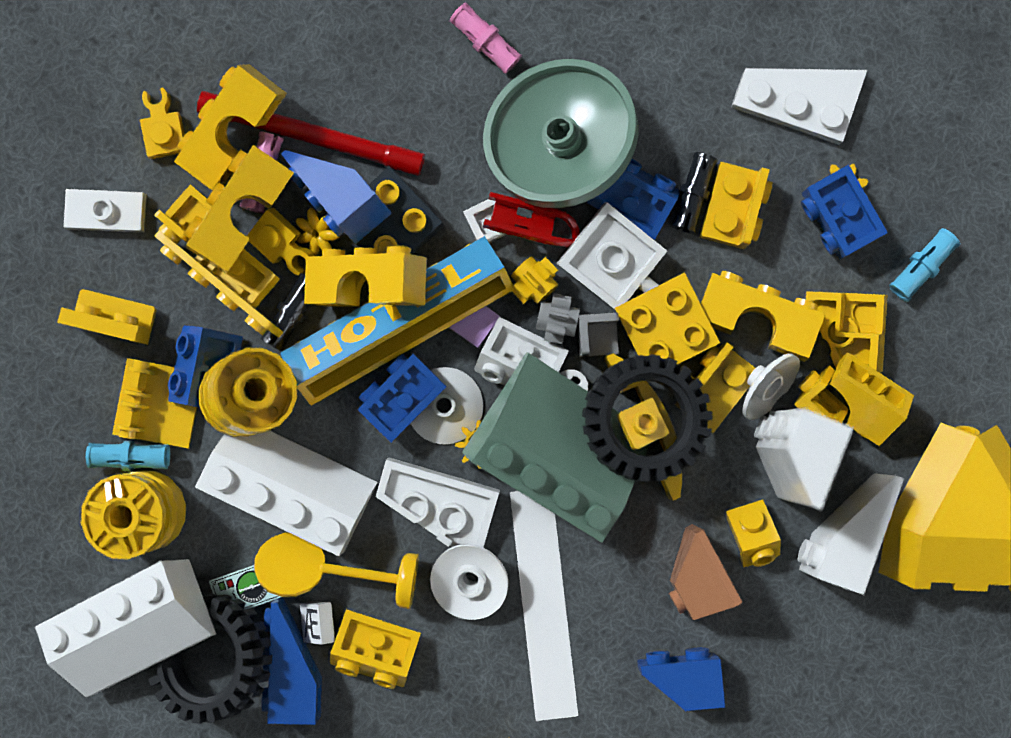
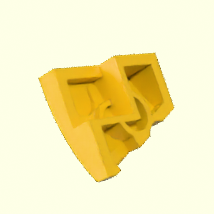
(853, 325)

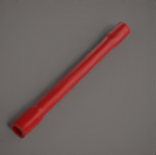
(388, 155)

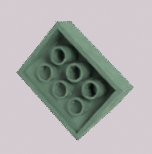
(540, 449)

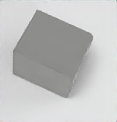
(597, 334)

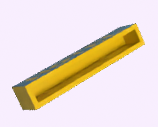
(383, 332)

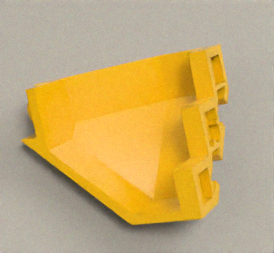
(954, 514)

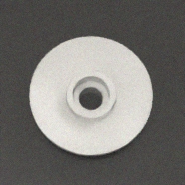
(769, 384)
(465, 409)
(464, 597)

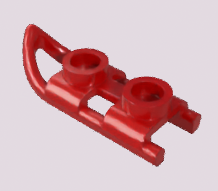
(539, 226)

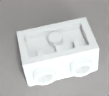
(508, 346)

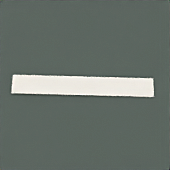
(544, 609)

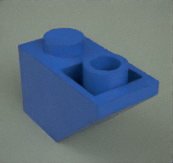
(689, 680)

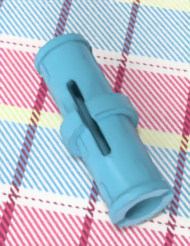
(924, 264)
(128, 456)

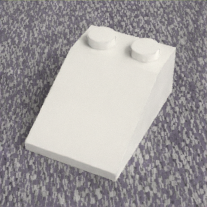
(850, 538)

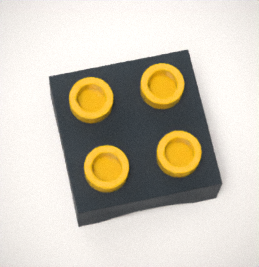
(411, 219)

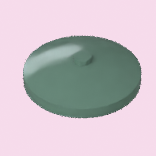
(561, 133)

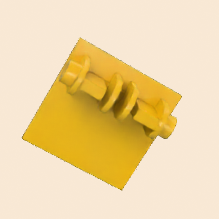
(668, 321)
(145, 408)

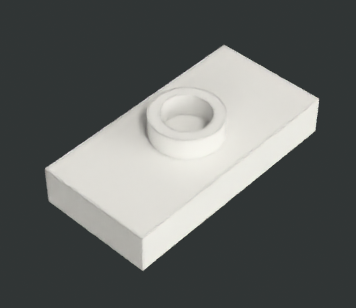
(104, 210)

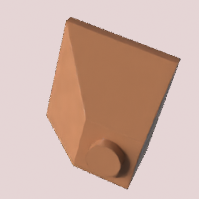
(700, 578)

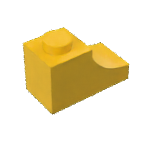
(874, 400)

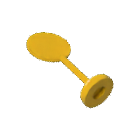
(295, 566)

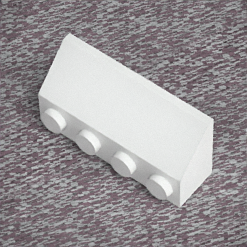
(801, 453)
(288, 487)
(127, 627)

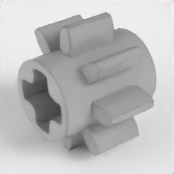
(557, 318)

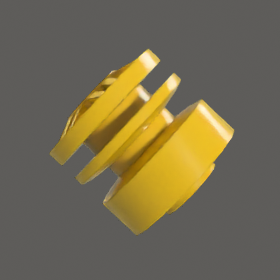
(270, 389)
(133, 514)

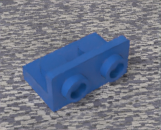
(641, 198)
(842, 213)
(196, 353)
(401, 396)

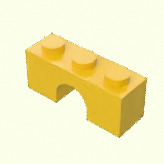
(207, 150)
(254, 178)
(392, 277)
(793, 323)

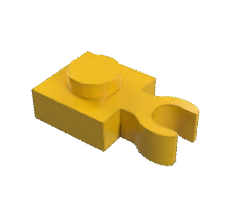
(163, 129)
(276, 240)

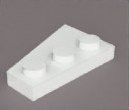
(802, 99)
(441, 503)

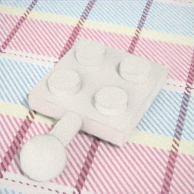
(613, 257)

